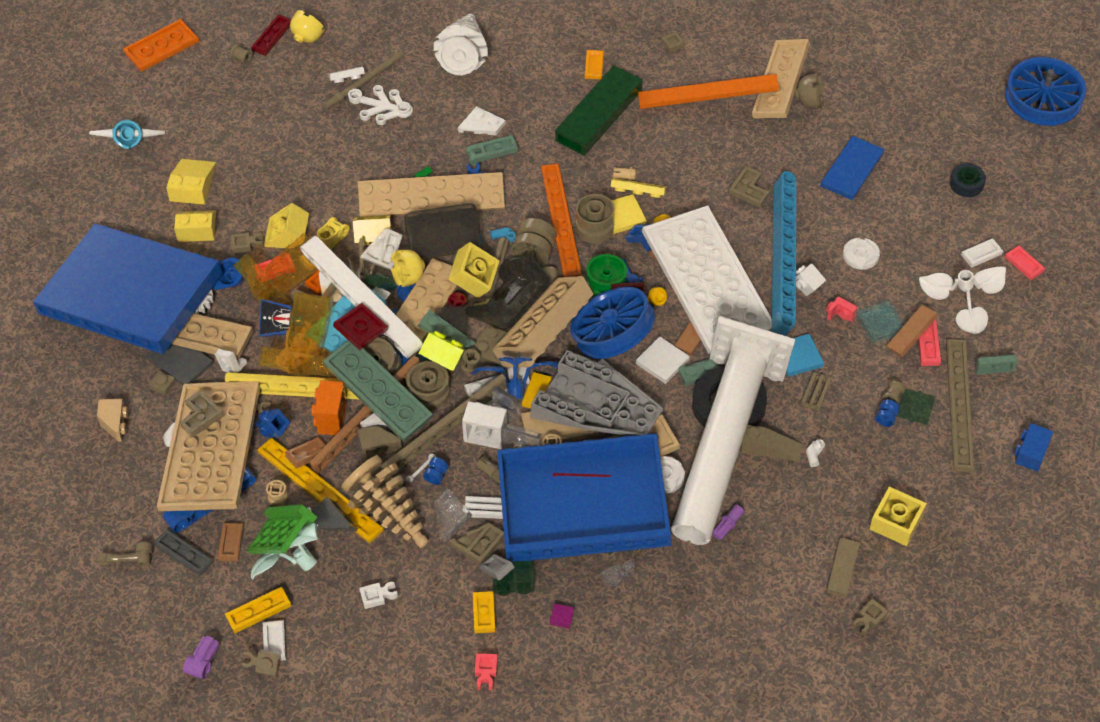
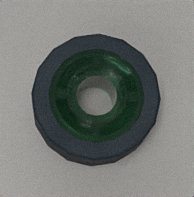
(967, 180)

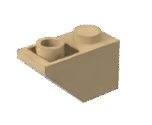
(111, 417)

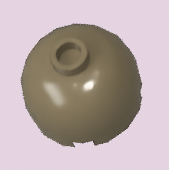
(810, 91)

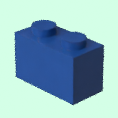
(1034, 447)

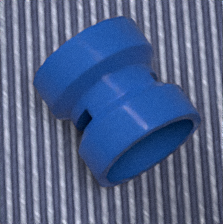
(887, 413)
(436, 469)

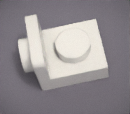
(228, 361)

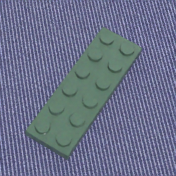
(378, 390)

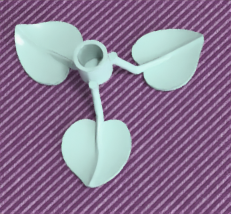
(301, 554)

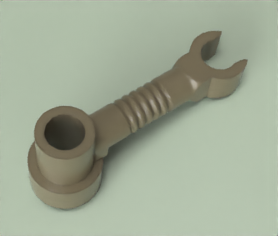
(142, 556)

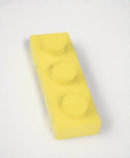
(638, 187)

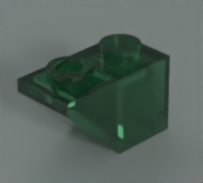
(518, 580)

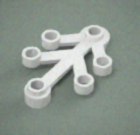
(355, 97)

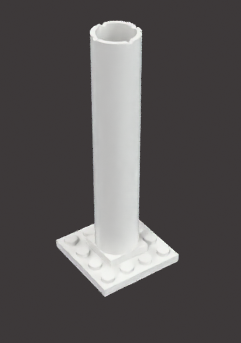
(748, 357)

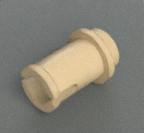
(624, 173)

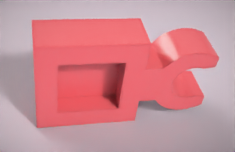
(485, 669)

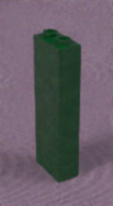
(598, 110)

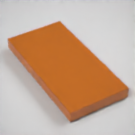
(160, 45)

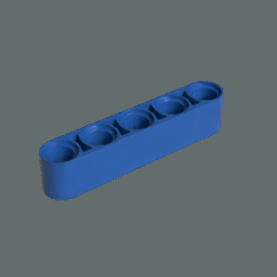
(182, 519)

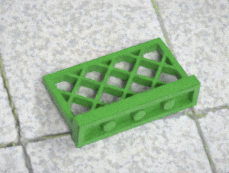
(280, 529)

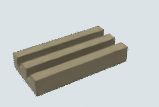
(827, 381)

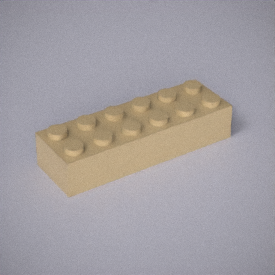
(544, 320)

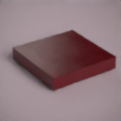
(360, 326)

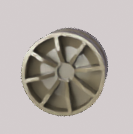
(595, 218)
(534, 238)

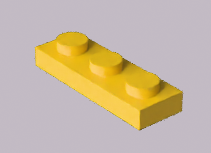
(258, 610)

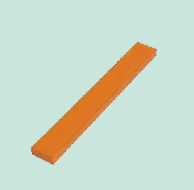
(708, 91)
(561, 220)

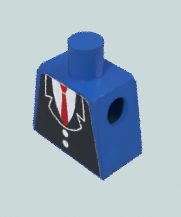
(274, 318)

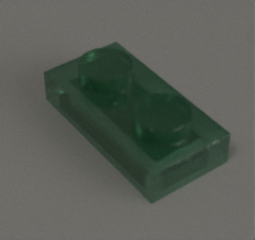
(381, 281)

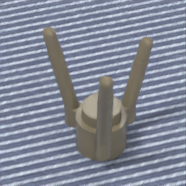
(362, 271)

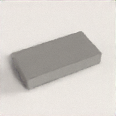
(496, 567)

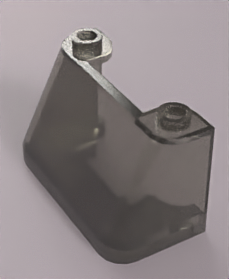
(442, 230)
(522, 287)

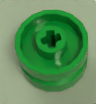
(604, 271)

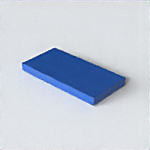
(852, 168)

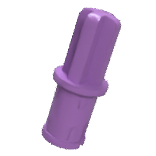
(728, 522)

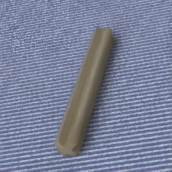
(500, 254)

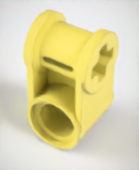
(332, 232)

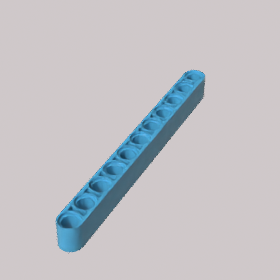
(784, 254)

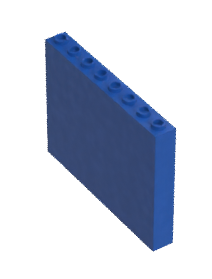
(128, 288)
(578, 513)

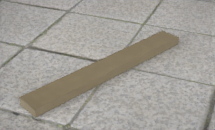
(959, 406)
(443, 426)

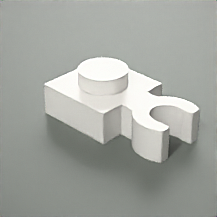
(374, 595)

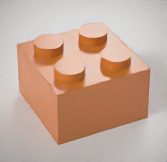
(329, 407)

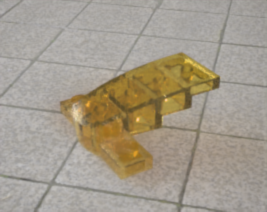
(279, 275)
(304, 338)

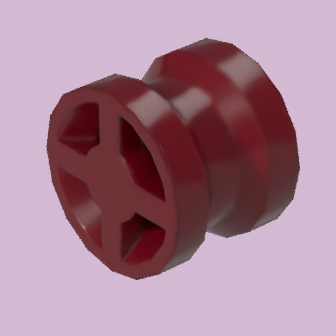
(457, 298)

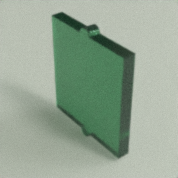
(916, 406)

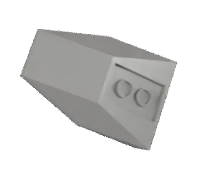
(595, 399)

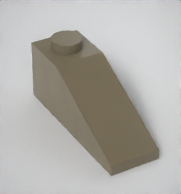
(768, 443)

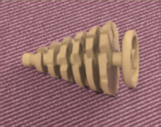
(381, 496)

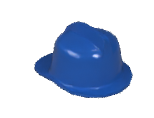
(230, 276)

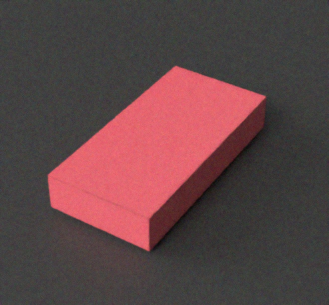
(1024, 262)

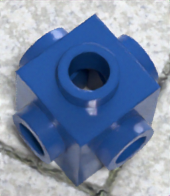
(272, 423)

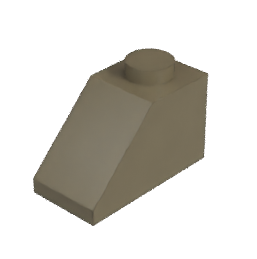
(378, 442)

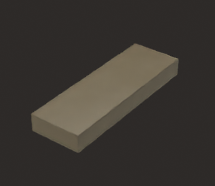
(843, 567)

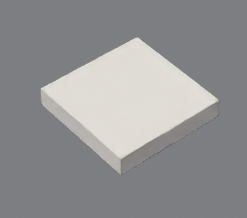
(662, 360)

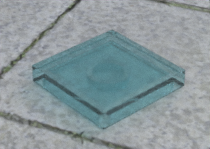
(880, 321)

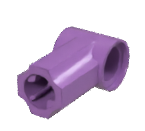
(200, 662)

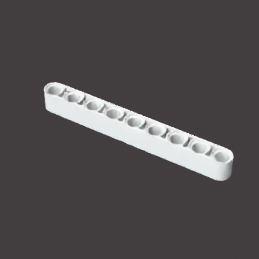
(359, 293)

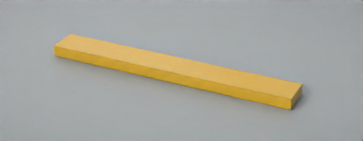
(318, 488)

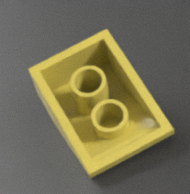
(190, 181)

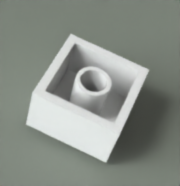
(484, 424)

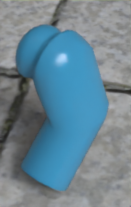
(503, 232)

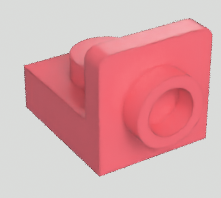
(843, 308)

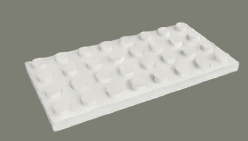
(705, 273)

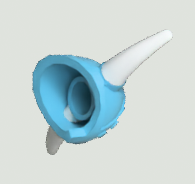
(127, 133)

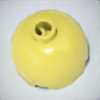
(305, 28)
(407, 267)

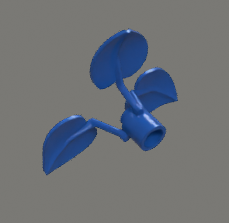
(515, 386)

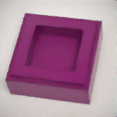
(562, 616)

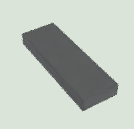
(183, 552)

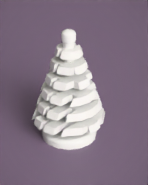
(461, 46)

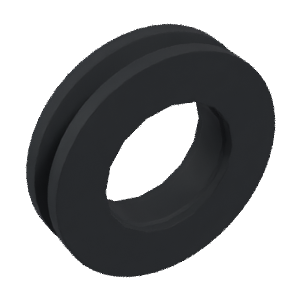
(708, 384)

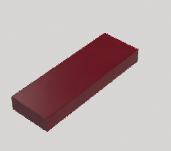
(271, 35)

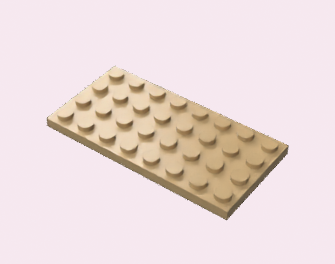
(211, 466)

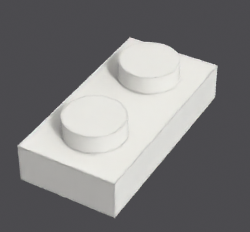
(339, 76)

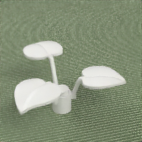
(990, 280)

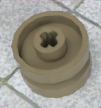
(385, 355)
(429, 384)

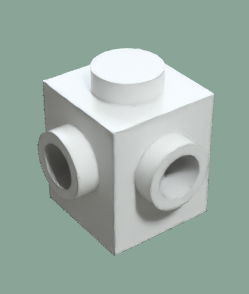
(808, 279)

